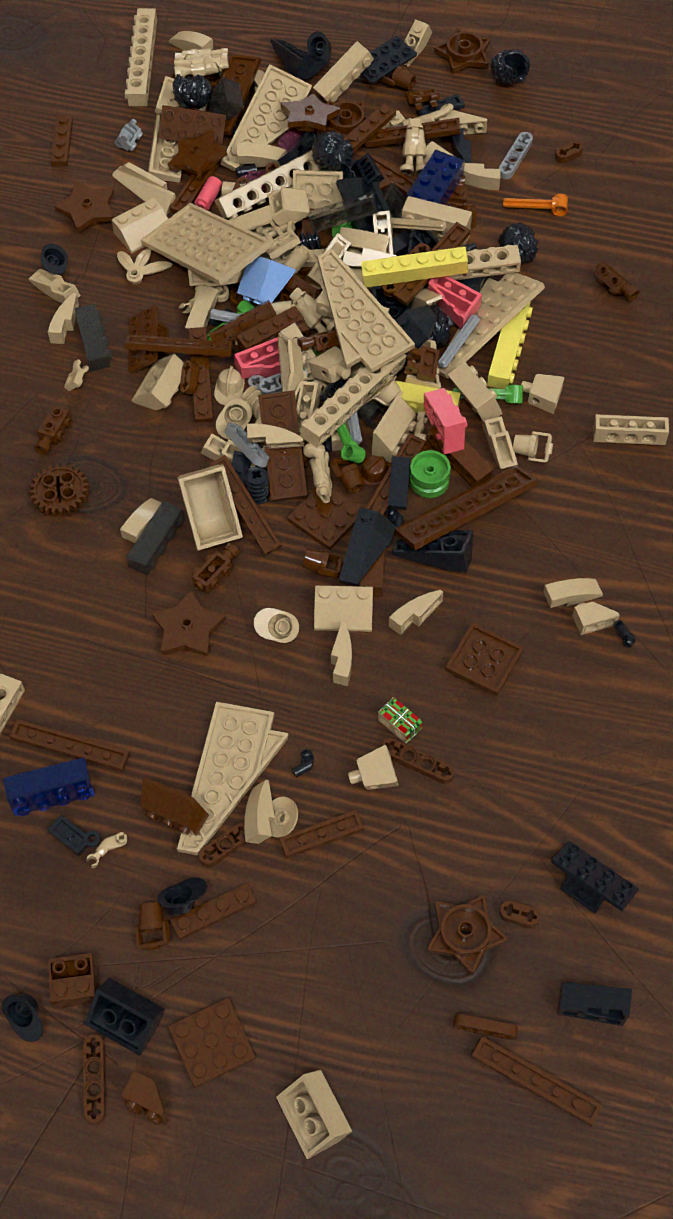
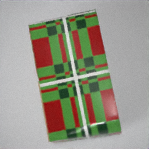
(399, 720)

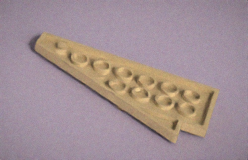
(264, 118)
(498, 306)
(361, 322)
(232, 760)

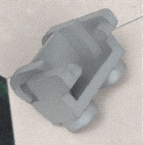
(128, 135)

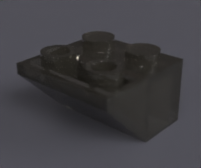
(226, 99)

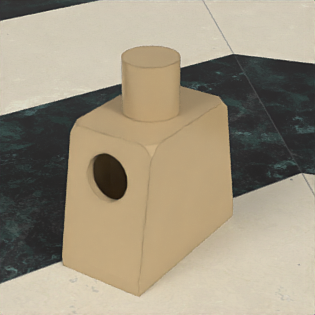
(330, 366)
(544, 391)
(375, 770)

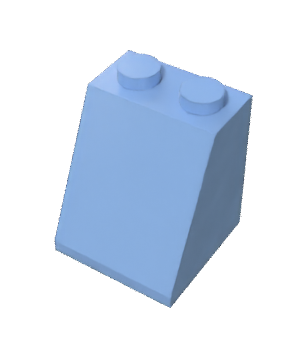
(264, 280)

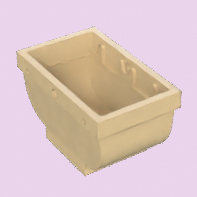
(210, 506)

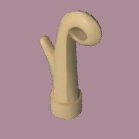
(444, 110)

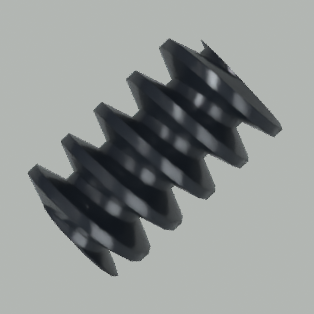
(309, 240)
(257, 484)

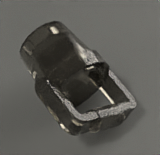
(369, 412)

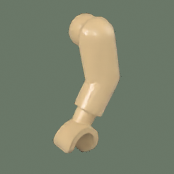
(190, 304)
(420, 425)
(107, 844)

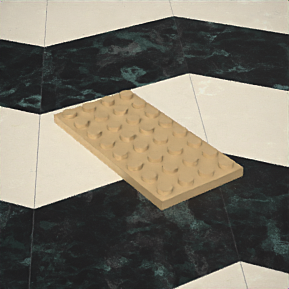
(206, 243)

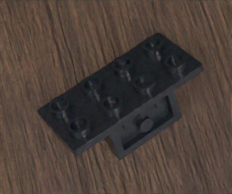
(387, 59)
(357, 186)
(591, 880)

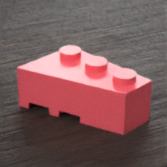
(457, 299)
(258, 360)
(446, 418)

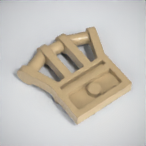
(284, 241)

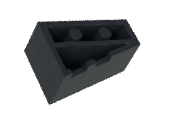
(595, 1003)

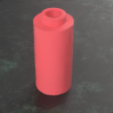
(208, 193)

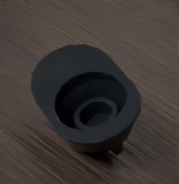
(319, 46)
(54, 259)
(182, 896)
(23, 1016)

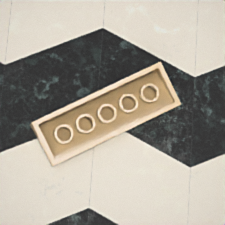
(161, 154)

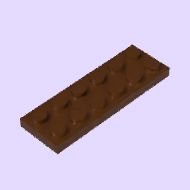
(243, 71)
(285, 465)

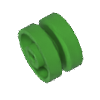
(429, 474)

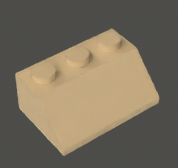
(138, 223)
(160, 383)
(393, 429)
(344, 605)
(313, 1113)

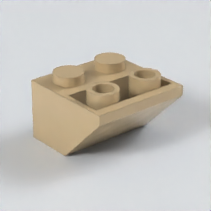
(288, 205)

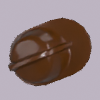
(374, 470)

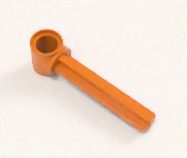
(558, 204)

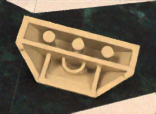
(291, 363)

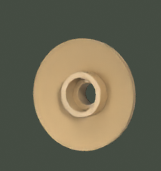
(285, 817)

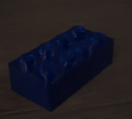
(438, 178)
(49, 787)

